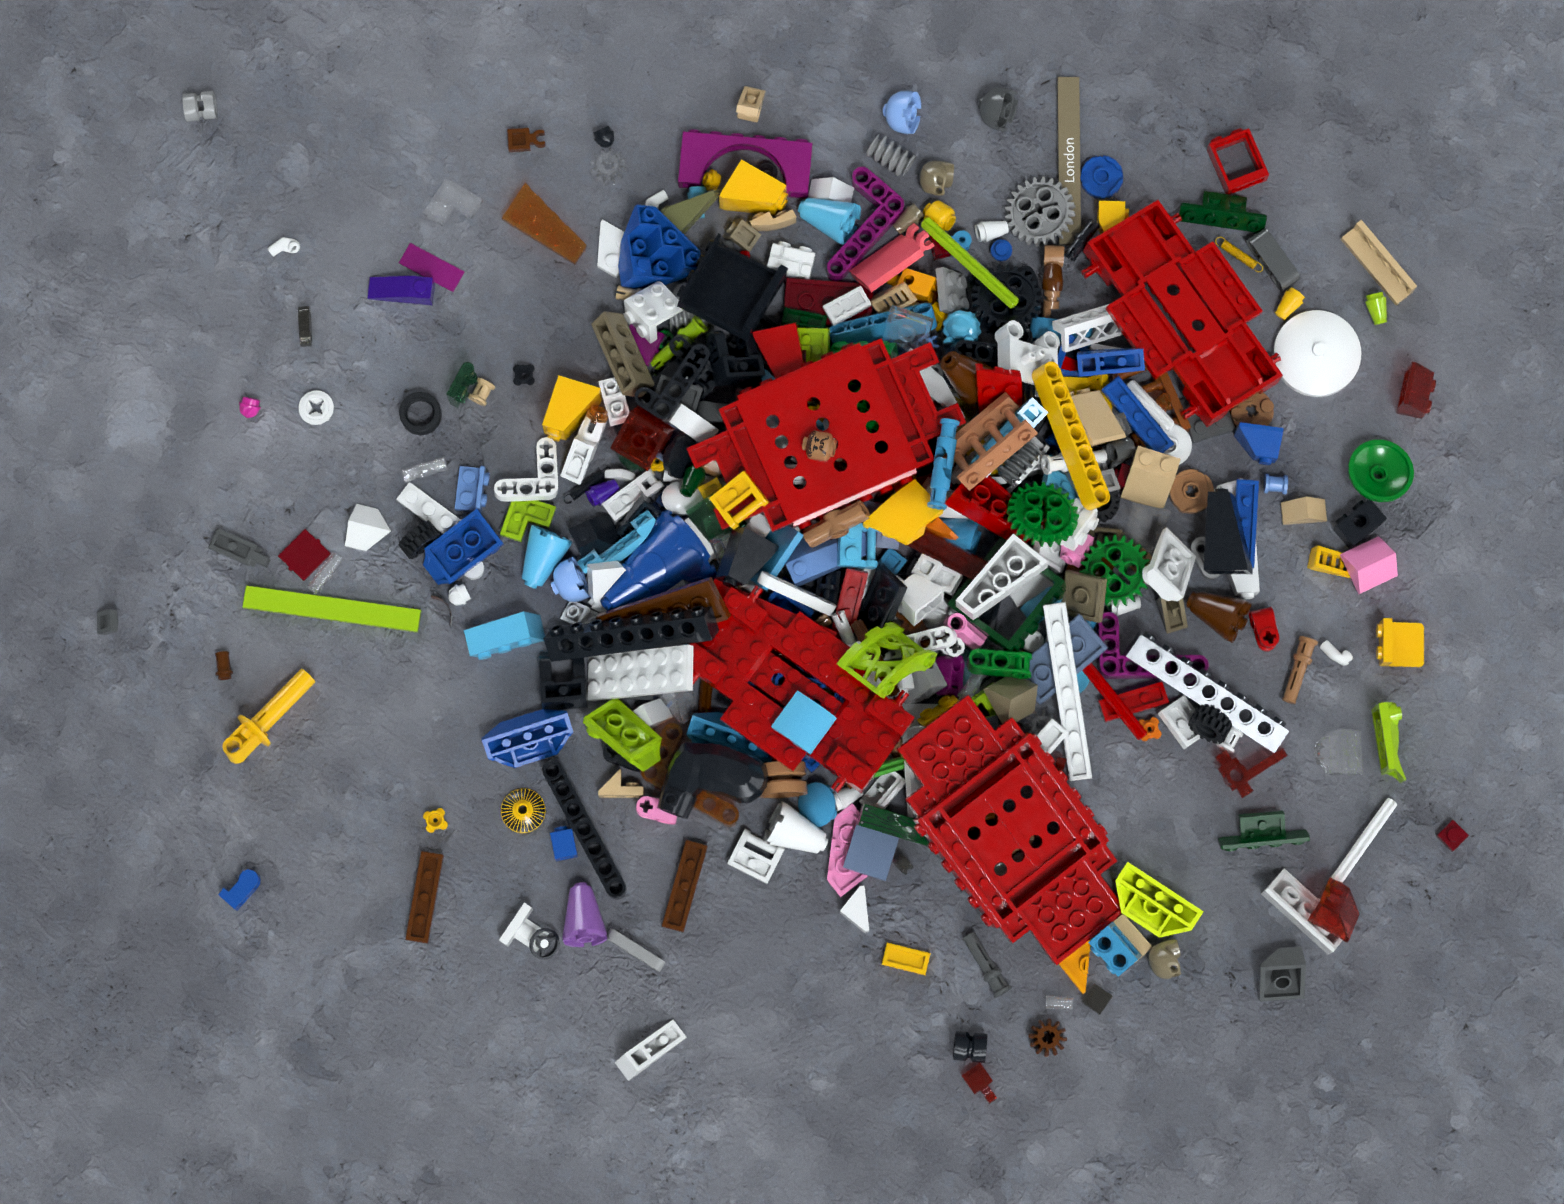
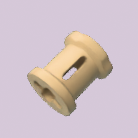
(481, 392)

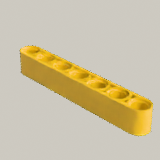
(1070, 436)

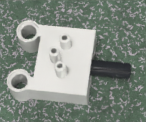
(1025, 356)

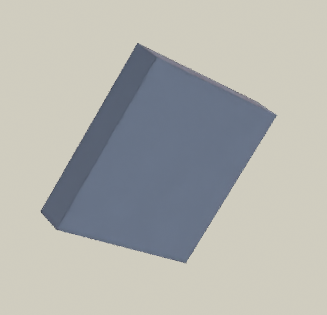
(870, 852)

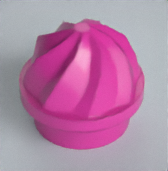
(249, 407)

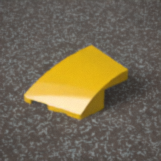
(904, 514)

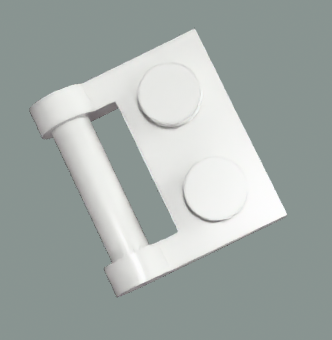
(753, 863)

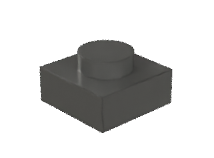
(107, 622)

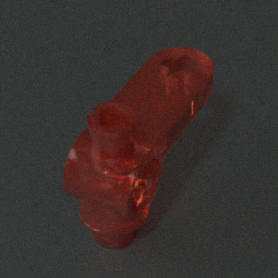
(1242, 786)

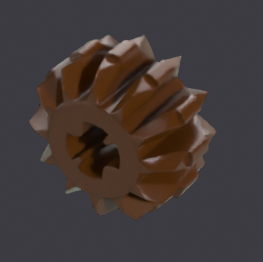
(1054, 1041)

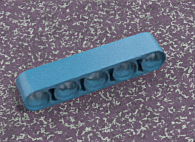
(872, 327)

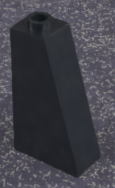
(1224, 537)

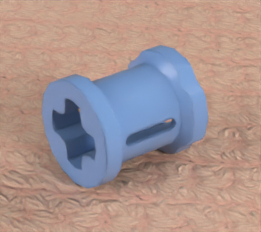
(1275, 484)

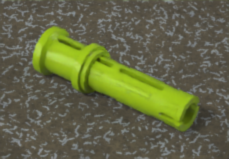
(692, 330)

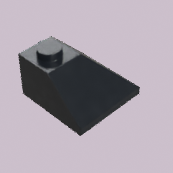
(595, 534)

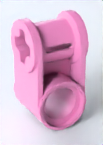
(654, 813)

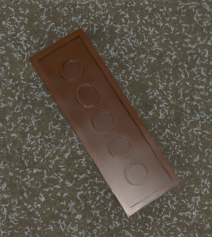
(698, 593)

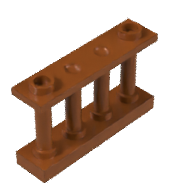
(1165, 385)

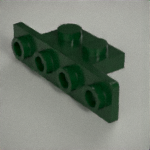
(1223, 212)
(1263, 830)

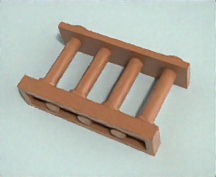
(979, 428)

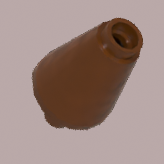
(1220, 613)

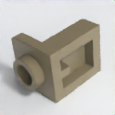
(741, 234)

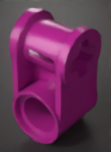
(952, 671)

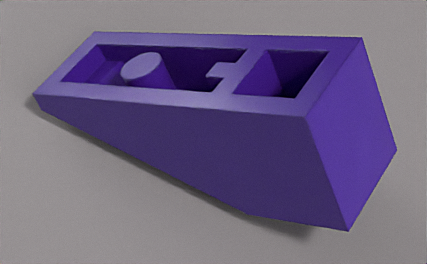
(402, 289)

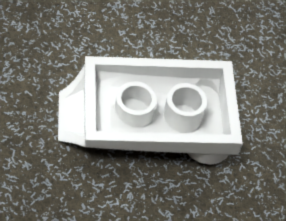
(1169, 567)

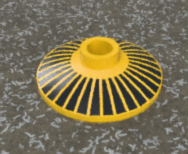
(523, 822)

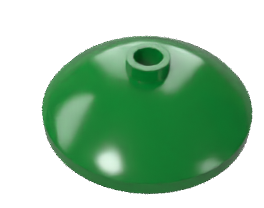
(1388, 462)

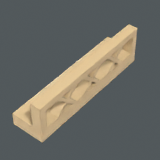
(1379, 263)

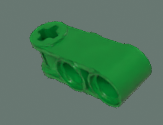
(1016, 663)

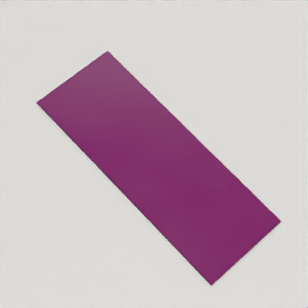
(431, 266)

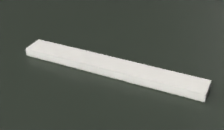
(1067, 690)

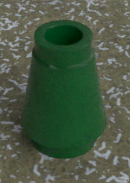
(692, 480)

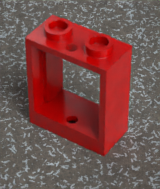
(1248, 180)

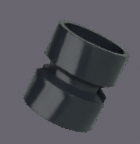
(970, 1047)

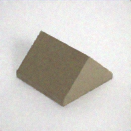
(1012, 698)

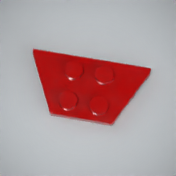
(994, 383)

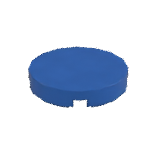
(1101, 177)

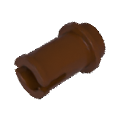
(223, 665)

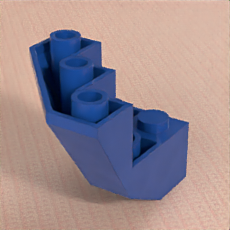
(654, 250)

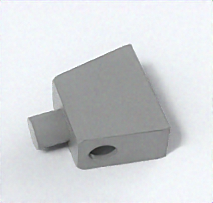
(925, 684)

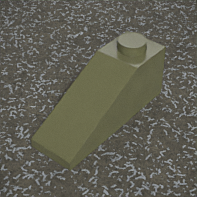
(688, 212)

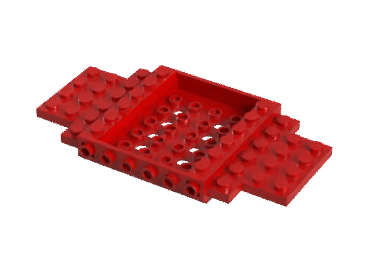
(970, 773)

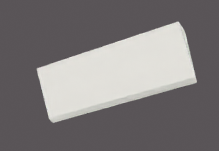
(1296, 904)

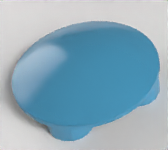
(818, 804)

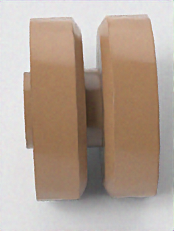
(784, 782)

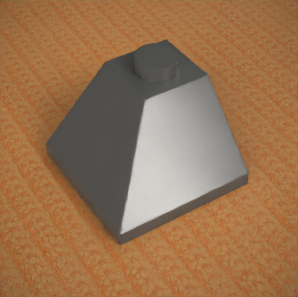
(1283, 975)

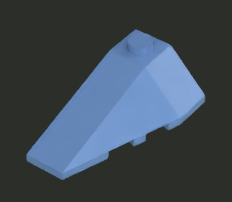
(811, 563)

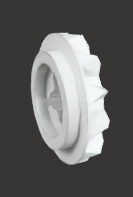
(316, 398)

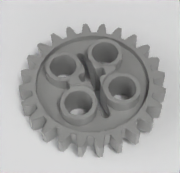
(1048, 228)

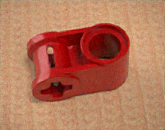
(1263, 625)

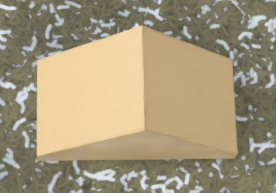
(1303, 511)

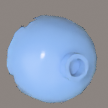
(902, 112)
(570, 581)

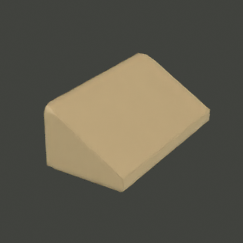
(1133, 934)

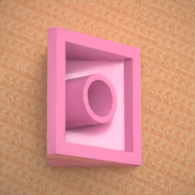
(1370, 564)

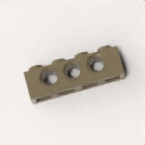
(622, 353)

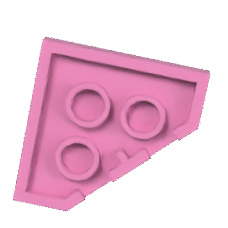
(839, 878)

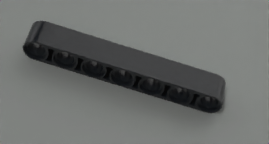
(580, 819)

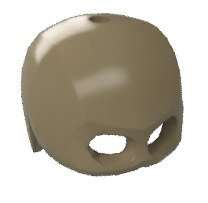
(935, 176)
(1163, 957)

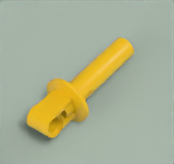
(254, 731)

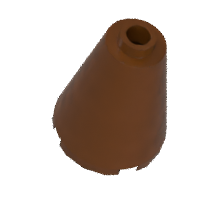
(962, 375)

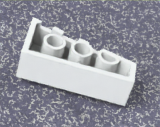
(1002, 575)

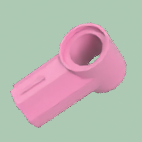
(966, 632)

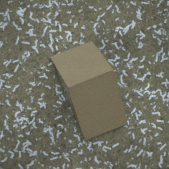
(1172, 614)

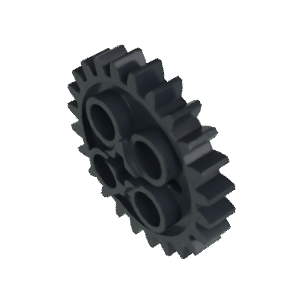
(1027, 293)

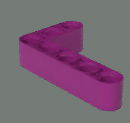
(868, 227)
(1119, 662)

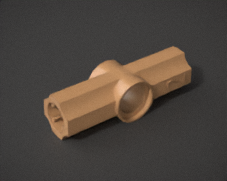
(836, 524)

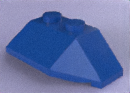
(528, 737)

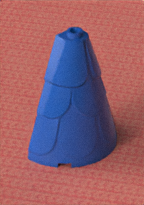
(662, 560)

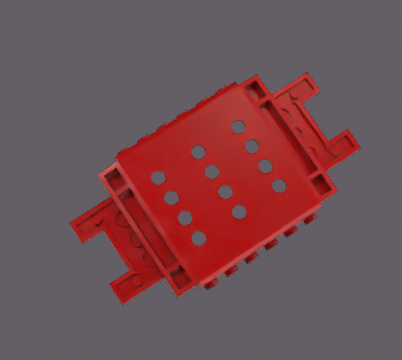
(896, 402)

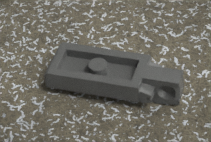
(237, 549)

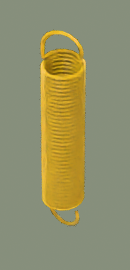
(1240, 255)

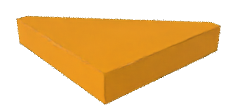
(1077, 965)

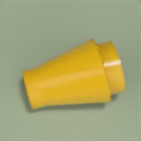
(1289, 303)

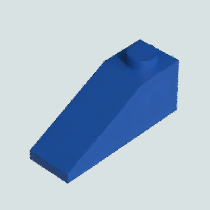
(1110, 361)

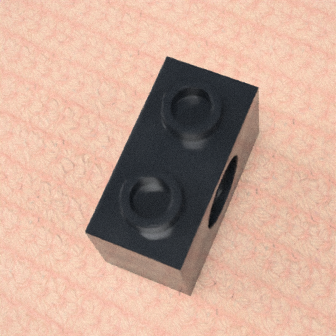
(1349, 532)

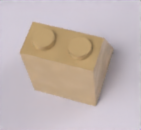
(1097, 417)
(1150, 477)

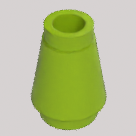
(1377, 307)

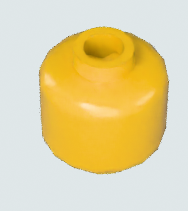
(941, 214)

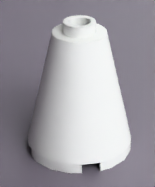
(794, 831)

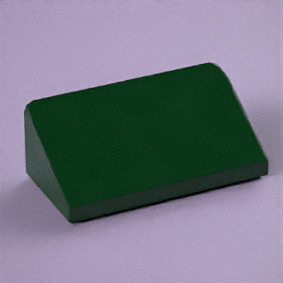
(803, 319)

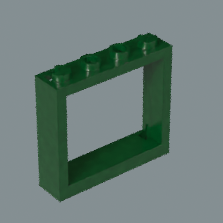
(1030, 624)

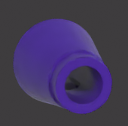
(601, 492)

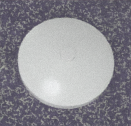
(1317, 353)

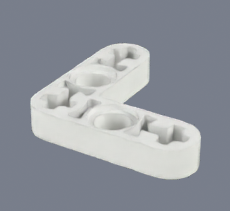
(542, 480)

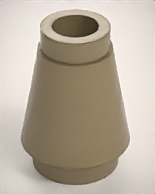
(908, 217)

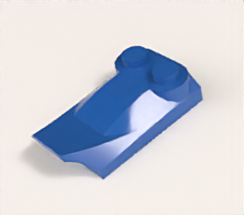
(461, 549)

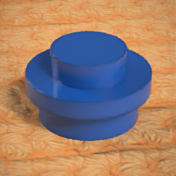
(1001, 250)

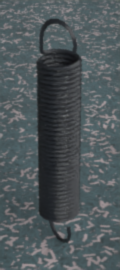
(581, 489)

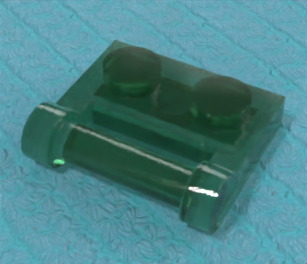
(458, 390)

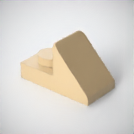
(750, 104)
(614, 788)

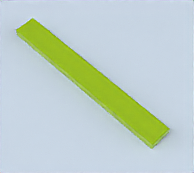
(332, 609)

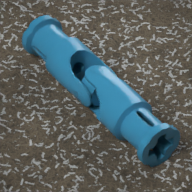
(943, 467)

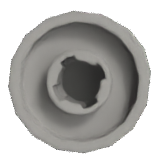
(192, 106)

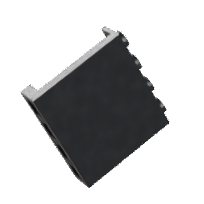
(730, 289)

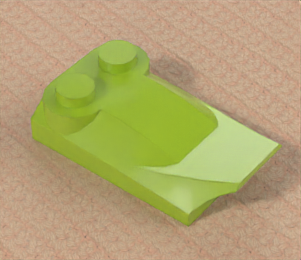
(1385, 721)
(625, 733)

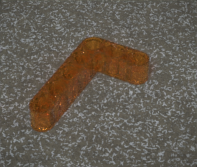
(658, 781)

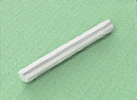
(1364, 840)

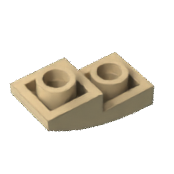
(765, 222)

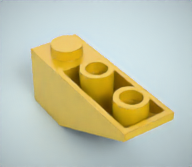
(1110, 214)

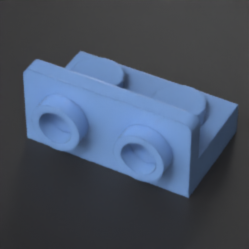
(471, 489)

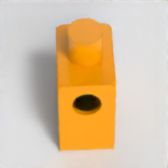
(922, 285)

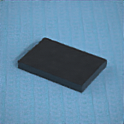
(881, 598)

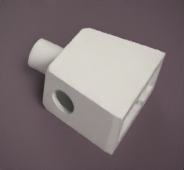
(920, 598)

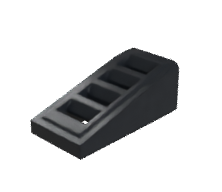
(637, 508)

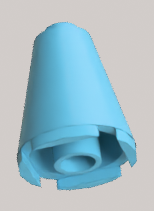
(831, 217)
(542, 555)

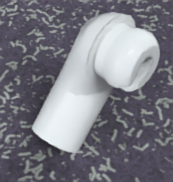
(657, 199)
(1341, 658)

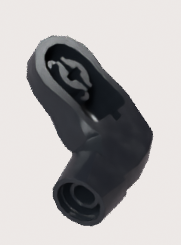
(711, 770)

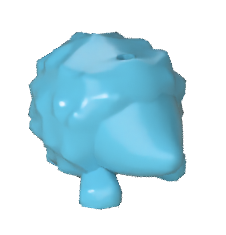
(961, 326)

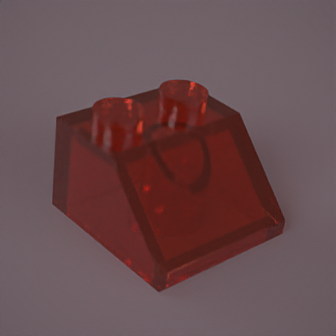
(1415, 391)
(642, 438)
(1335, 910)

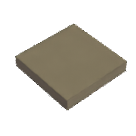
(1084, 595)

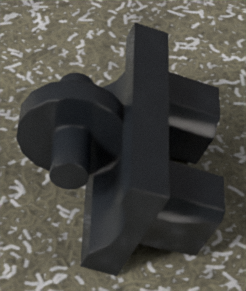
(829, 586)

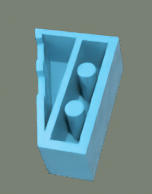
(504, 635)

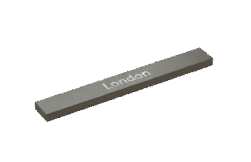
(1069, 148)

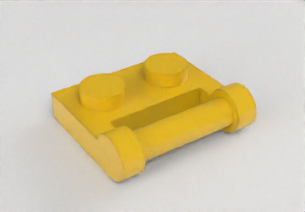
(733, 494)

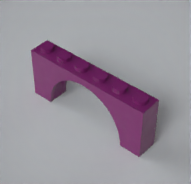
(702, 149)

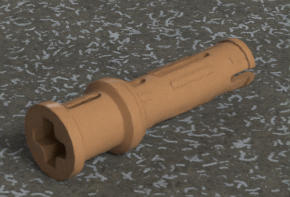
(1302, 659)

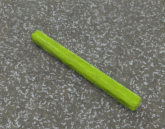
(969, 262)

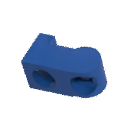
(242, 890)

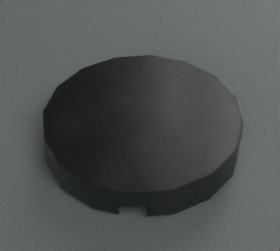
(676, 456)

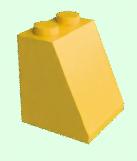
(753, 191)
(568, 407)

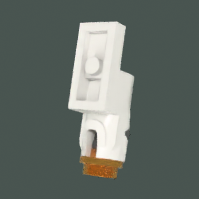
(585, 444)

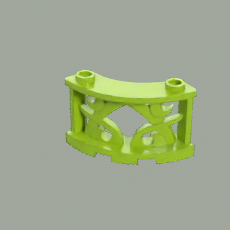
(889, 637)

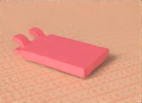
(891, 259)

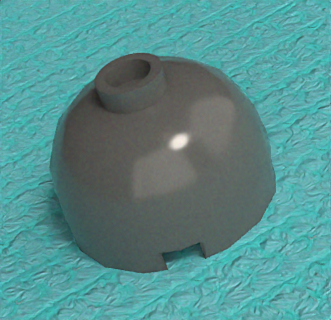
(998, 108)

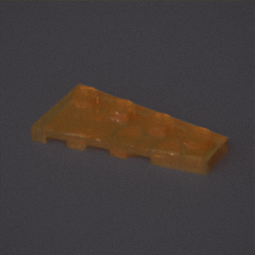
(539, 222)

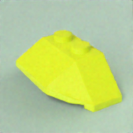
(1154, 904)

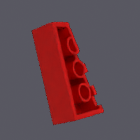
(985, 505)

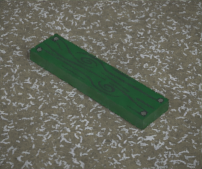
(889, 823)

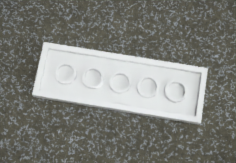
(640, 673)

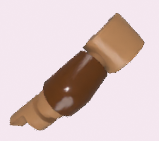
(1052, 277)

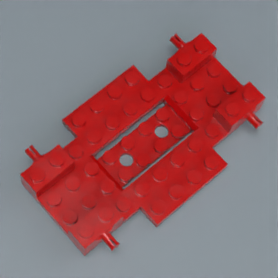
(1227, 357)
(741, 652)

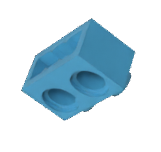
(1119, 945)

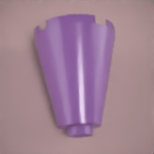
(583, 918)

